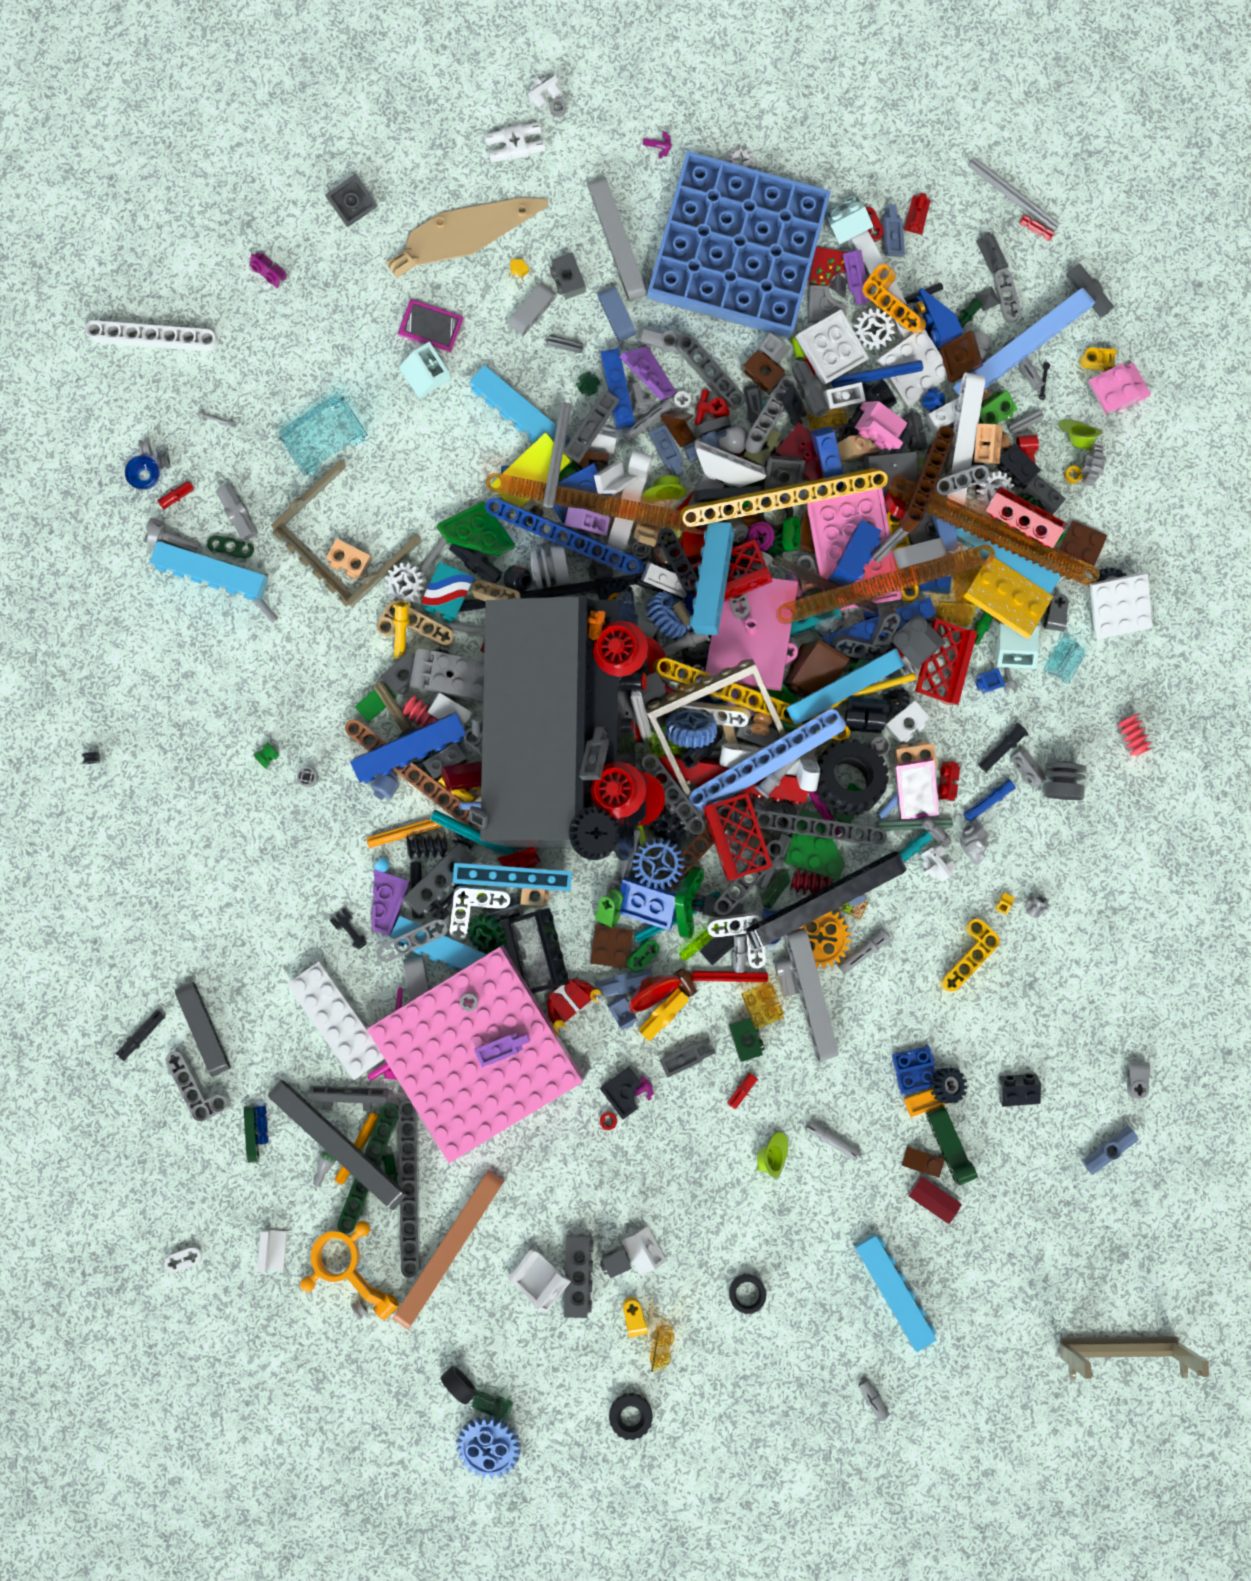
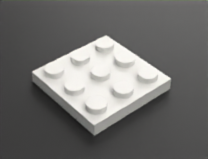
(832, 347)
(915, 385)
(1121, 605)

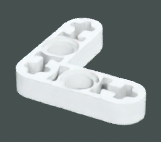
(471, 900)
(744, 920)

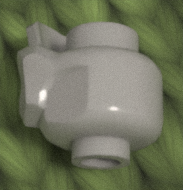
(974, 842)

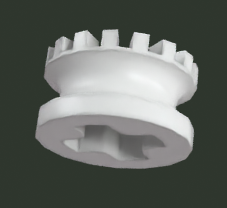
(686, 396)

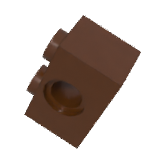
(766, 382)

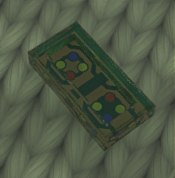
(775, 888)

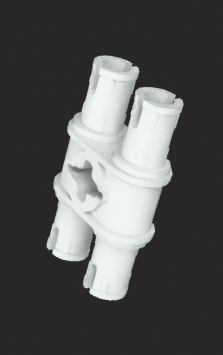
(519, 133)

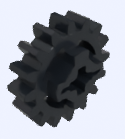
(669, 828)

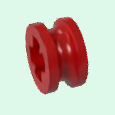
(614, 1123)

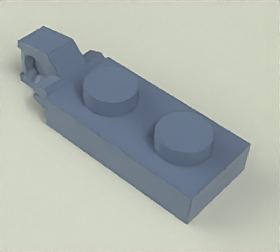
(893, 232)
(667, 449)

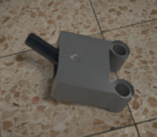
(894, 463)

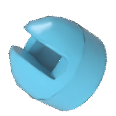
(382, 865)

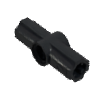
(477, 562)
(692, 756)

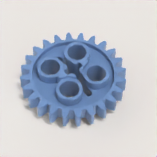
(488, 1447)

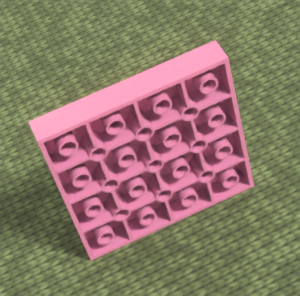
(435, 1059)

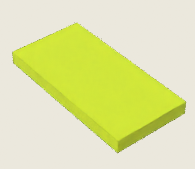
(532, 465)

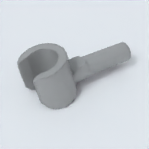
(1010, 683)

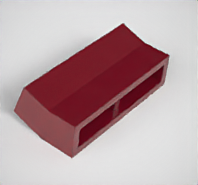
(462, 776)
(934, 1199)

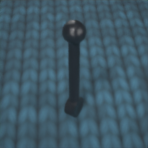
(1046, 366)

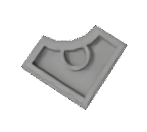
(822, 304)

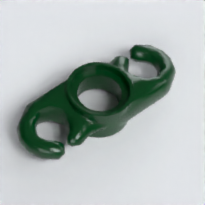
(238, 549)

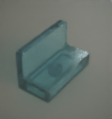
(1065, 660)

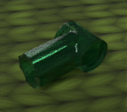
(492, 1405)

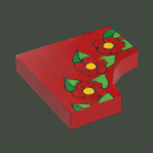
(826, 265)

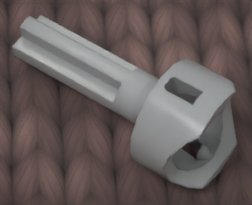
(158, 533)

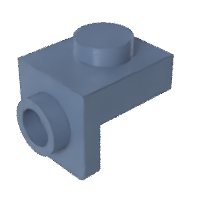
(622, 1013)

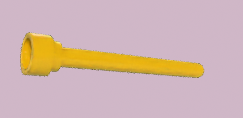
(882, 685)

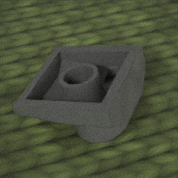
(351, 200)
(782, 472)
(917, 641)

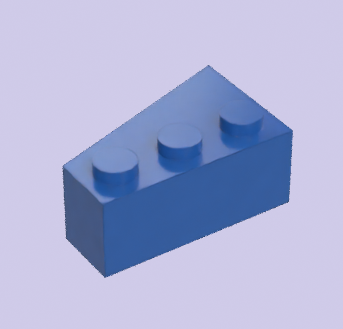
(856, 554)

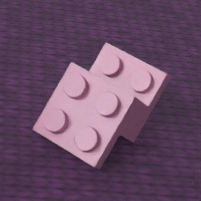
(1119, 388)
(880, 425)

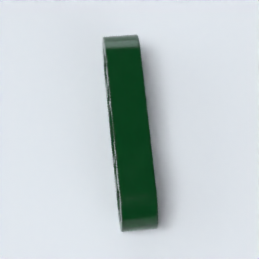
(251, 1139)

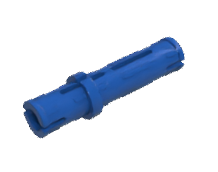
(989, 800)

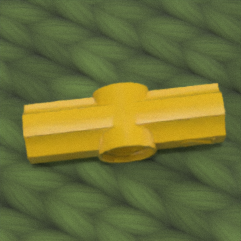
(663, 1014)

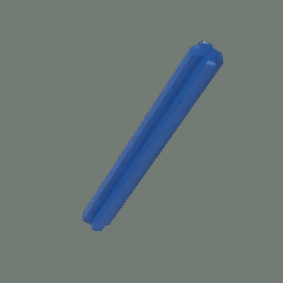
(877, 374)

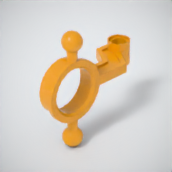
(384, 1304)

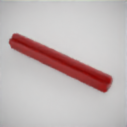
(729, 976)

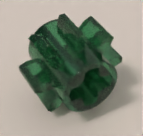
(588, 383)

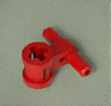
(716, 407)

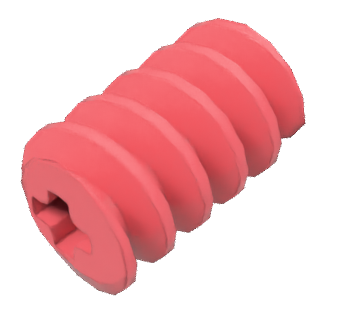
(418, 711)
(1134, 735)

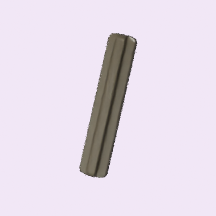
(392, 706)

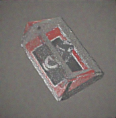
(826, 625)

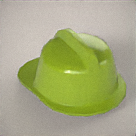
(1080, 434)
(664, 488)
(773, 1156)

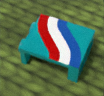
(446, 592)

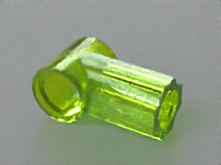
(659, 751)

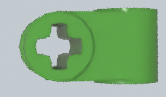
(609, 908)

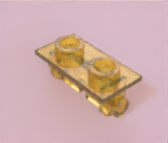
(834, 418)

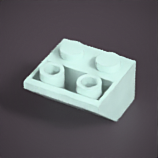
(848, 219)
(424, 370)
(1016, 650)

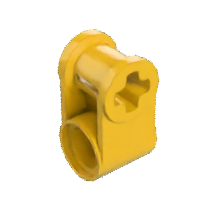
(1102, 359)
(634, 1320)

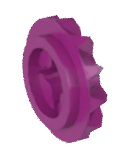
(763, 528)

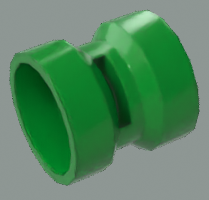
(266, 755)

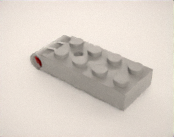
(431, 669)

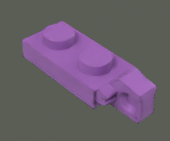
(856, 275)
(501, 1048)

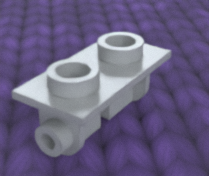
(1033, 775)

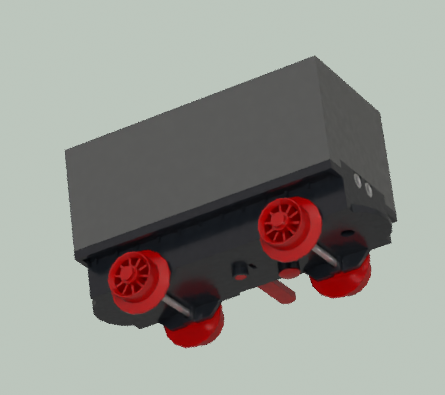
(542, 705)

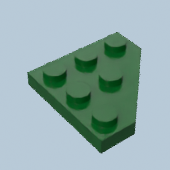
(477, 531)
(814, 853)

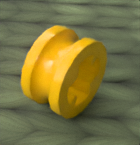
(1070, 479)

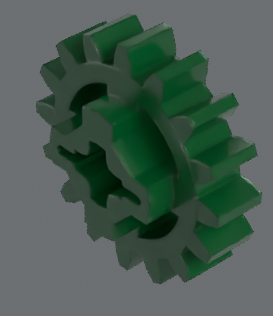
(486, 933)

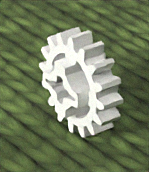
(875, 337)
(991, 485)
(408, 574)

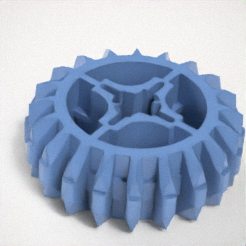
(662, 615)
(691, 728)
(651, 879)

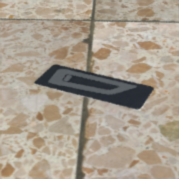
(753, 402)

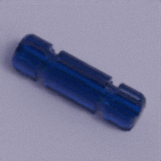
(262, 1125)

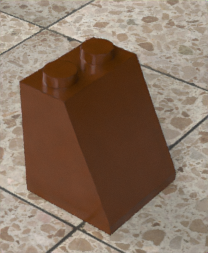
(814, 668)

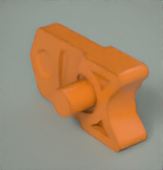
(596, 621)

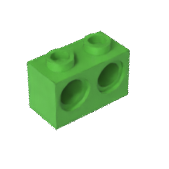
(992, 407)

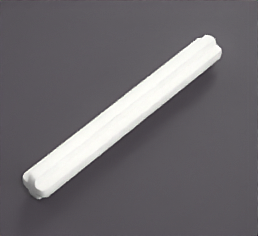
(641, 717)

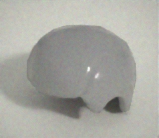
(734, 440)

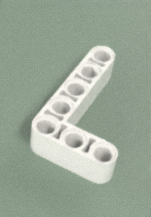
(621, 530)
(805, 769)

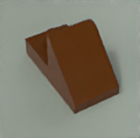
(676, 424)
(600, 459)
(923, 1162)

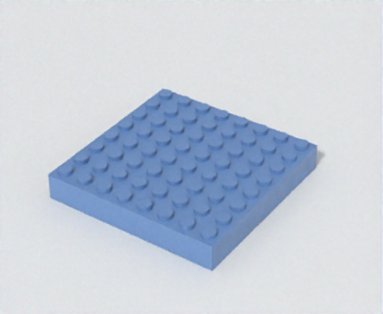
(748, 249)

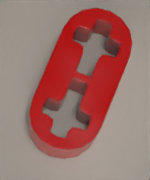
(876, 223)
(894, 505)

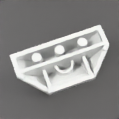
(727, 467)

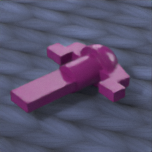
(667, 145)
(646, 1086)

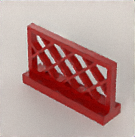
(748, 581)
(957, 666)
(721, 843)

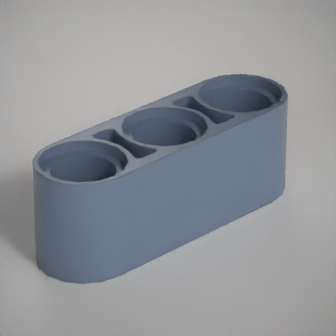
(617, 313)

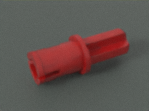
(175, 495)
(742, 1090)

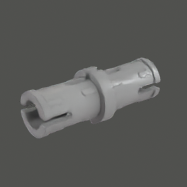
(739, 953)
(873, 1400)

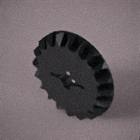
(585, 844)

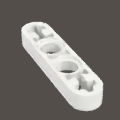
(713, 709)

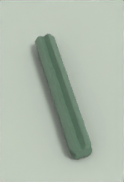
(912, 824)

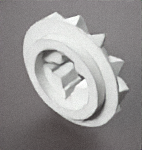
(746, 155)

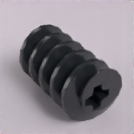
(427, 846)

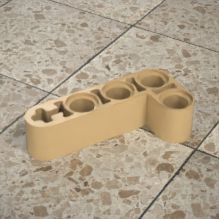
(418, 627)

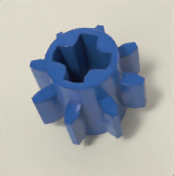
(933, 399)

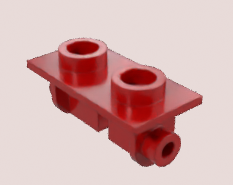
(917, 214)
(947, 790)
(522, 859)

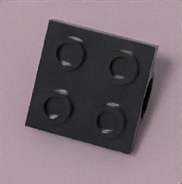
(866, 714)

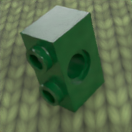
(745, 1051)

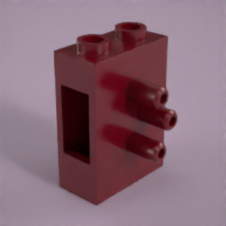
(800, 446)

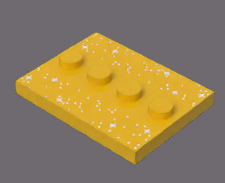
(1008, 597)

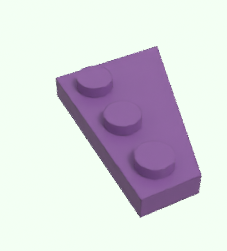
(647, 368)
(388, 901)

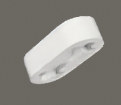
(185, 1263)

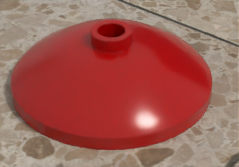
(653, 991)

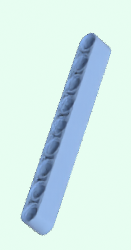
(1033, 337)
(775, 757)

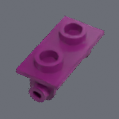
(261, 265)

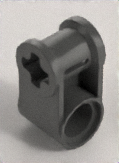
(1057, 616)

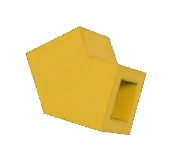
(519, 267)
(1004, 903)

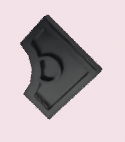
(621, 1091)

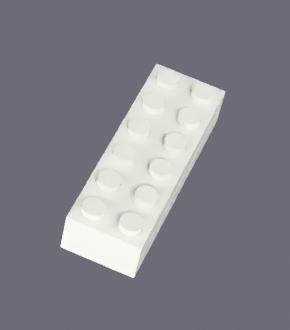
(336, 1019)

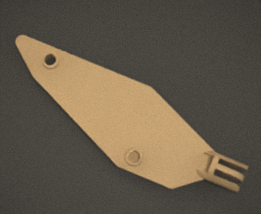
(462, 232)

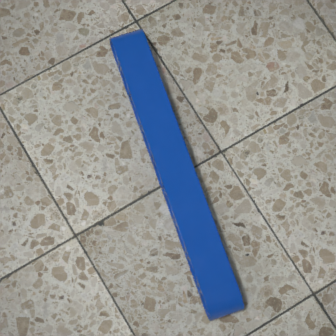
(555, 535)

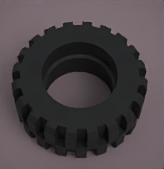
(867, 762)

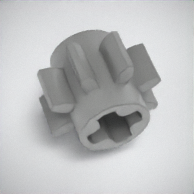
(1037, 906)

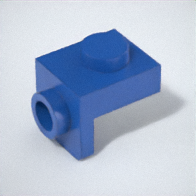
(989, 681)

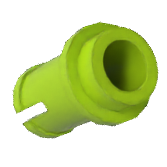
(799, 353)

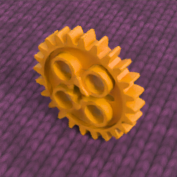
(819, 955)

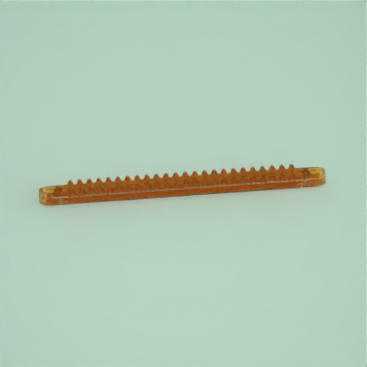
(594, 502)
(1000, 534)
(885, 584)

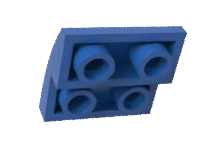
(914, 1069)

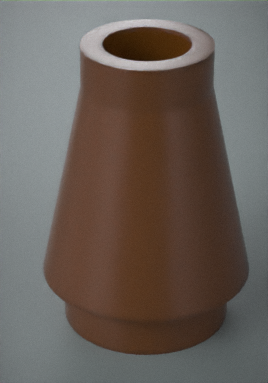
(687, 984)

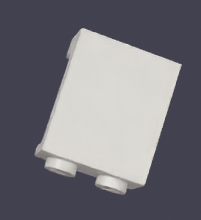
(539, 1280)

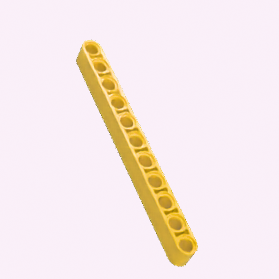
(792, 499)
(725, 693)

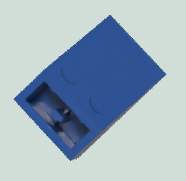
(940, 321)

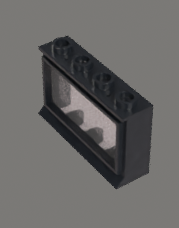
(536, 950)

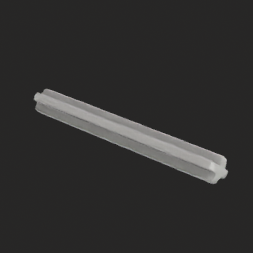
(1013, 194)
(557, 453)

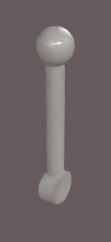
(201, 414)

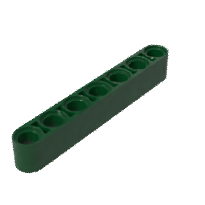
(355, 1193)

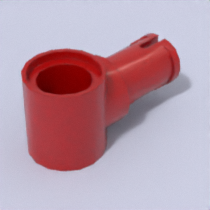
(1028, 444)

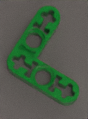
(683, 901)

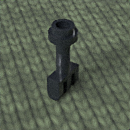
(441, 908)
(359, 941)

